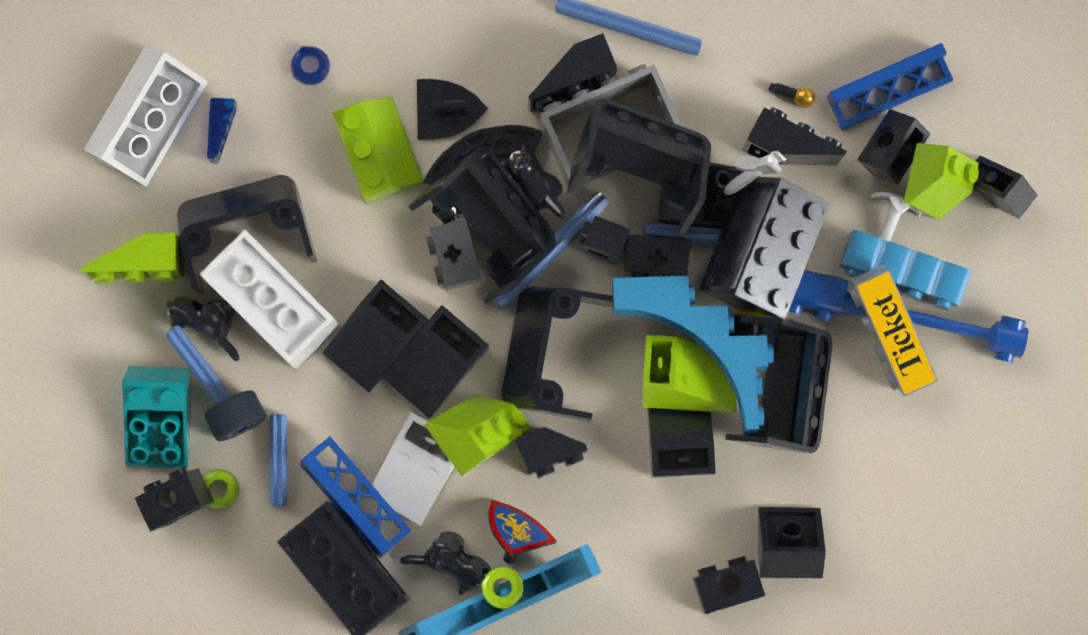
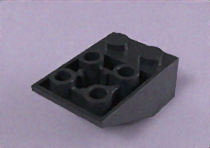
(579, 69)
(792, 140)
(716, 203)
(375, 336)
(436, 361)
(680, 443)

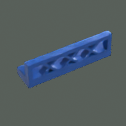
(884, 76)
(346, 505)

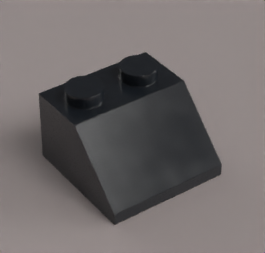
(790, 542)

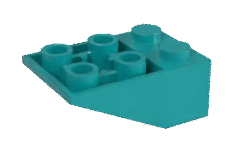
(157, 416)

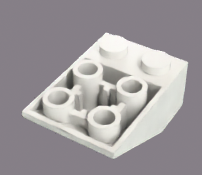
(413, 471)

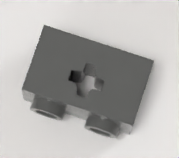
(455, 236)

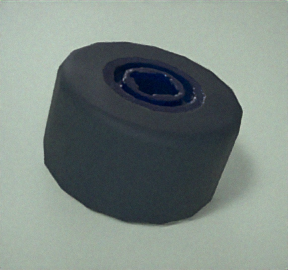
(235, 415)

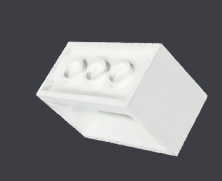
(270, 299)

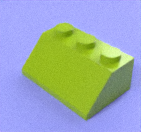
(377, 148)
(477, 430)

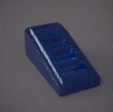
(220, 121)

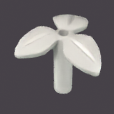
(896, 208)

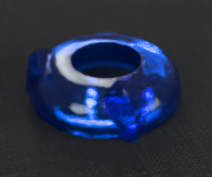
(310, 78)

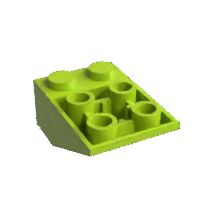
(146, 256)
(683, 377)

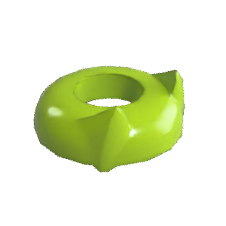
(233, 488)
(516, 590)

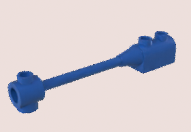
(830, 297)

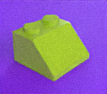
(939, 179)

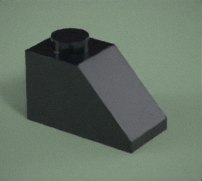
(1003, 187)

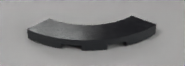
(499, 140)

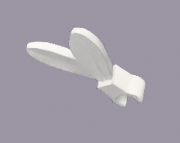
(753, 168)

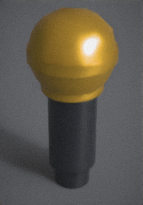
(802, 96)

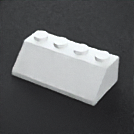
(146, 115)

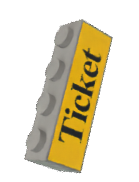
(893, 330)

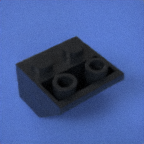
(548, 448)

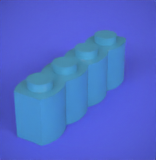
(911, 270)

